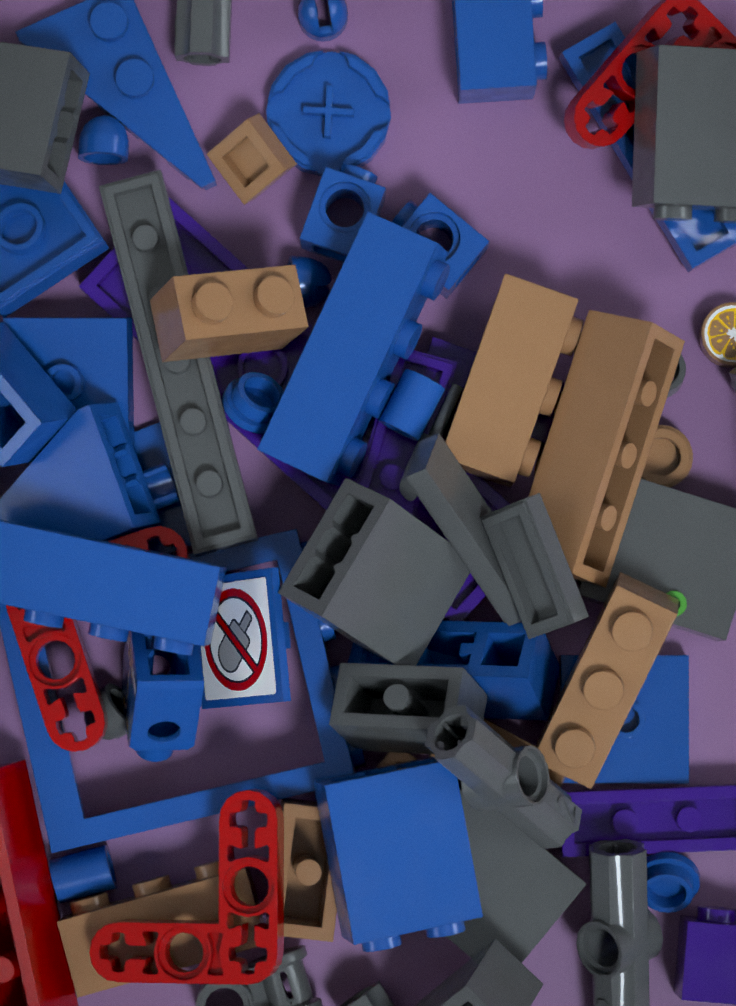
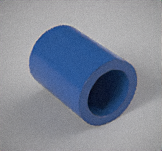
(411, 404)
(83, 874)

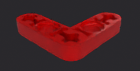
(702, 31)
(34, 637)
(217, 937)

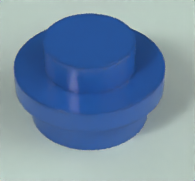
(252, 401)
(671, 881)

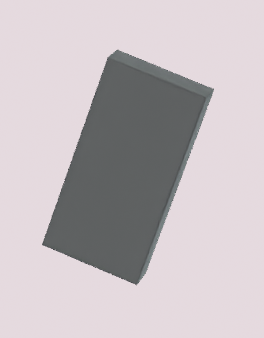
(534, 566)

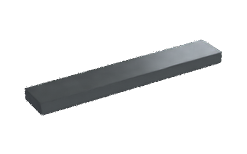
(182, 390)

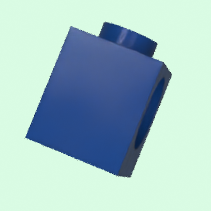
(351, 182)
(466, 242)

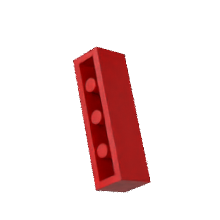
(31, 947)

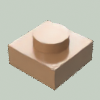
(251, 158)

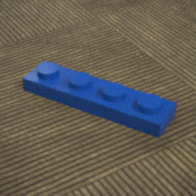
(692, 240)

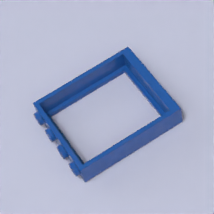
(54, 766)

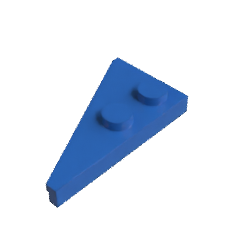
(125, 77)

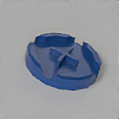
(329, 111)

